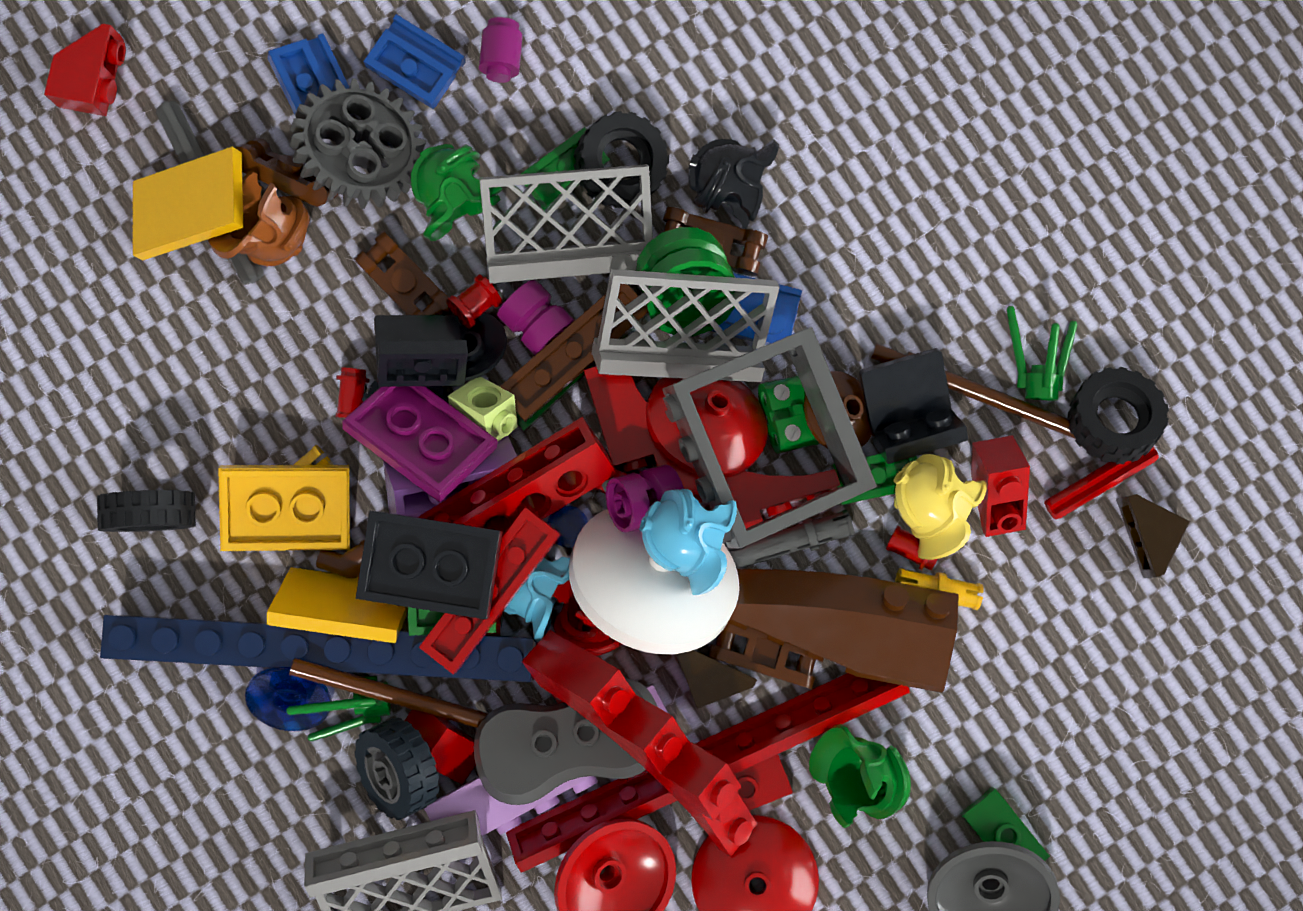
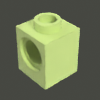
(486, 406)

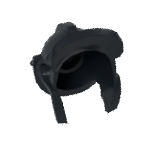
(731, 176)

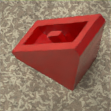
(447, 743)

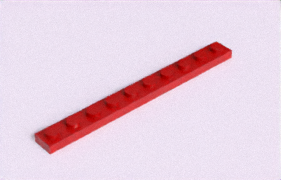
(737, 746)

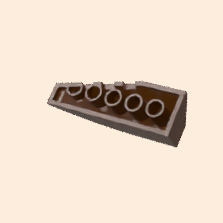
(856, 621)

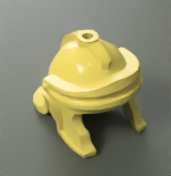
(936, 504)

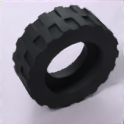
(633, 130)
(1135, 390)
(146, 510)

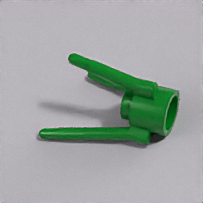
(1044, 380)
(370, 708)

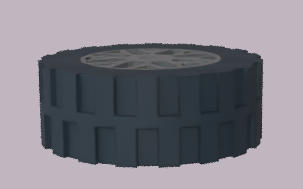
(396, 768)

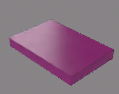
(420, 437)

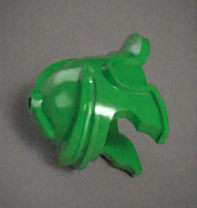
(447, 186)
(859, 775)

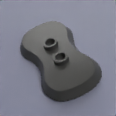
(534, 748)

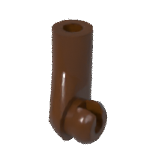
(344, 564)

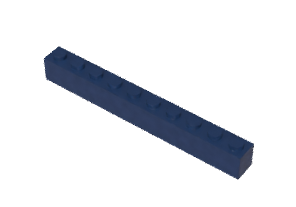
(273, 646)

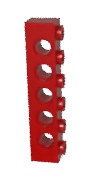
(537, 479)

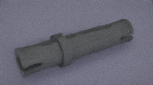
(799, 537)

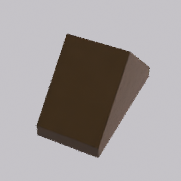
(1152, 532)
(711, 679)

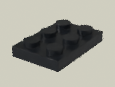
(429, 564)

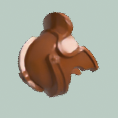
(271, 226)

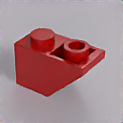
(86, 71)
(1007, 479)

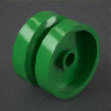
(686, 252)

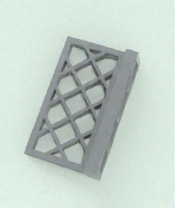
(561, 259)
(673, 357)
(399, 856)

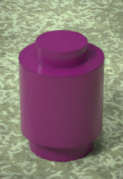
(500, 49)

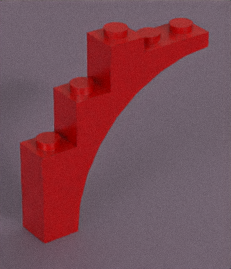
(629, 444)
(647, 734)

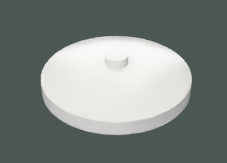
(639, 599)

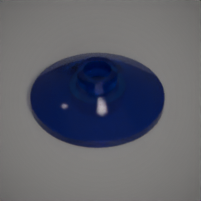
(275, 690)

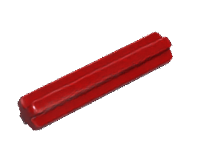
(1095, 484)

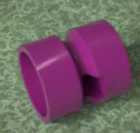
(532, 314)
(632, 494)

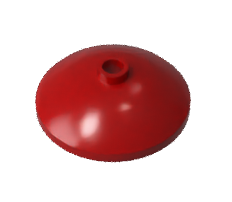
(734, 429)
(771, 853)
(637, 875)

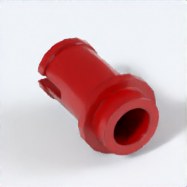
(350, 390)
(907, 545)

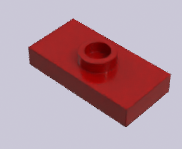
(763, 783)

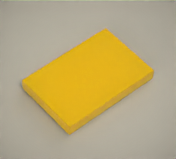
(187, 203)
(284, 507)
(329, 605)

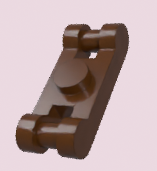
(281, 172)
(726, 236)
(403, 280)
(763, 656)

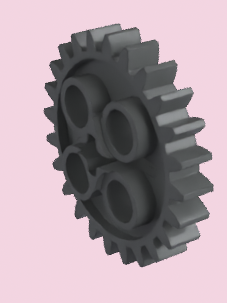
(335, 164)

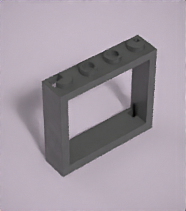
(827, 410)

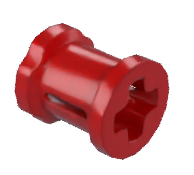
(474, 301)

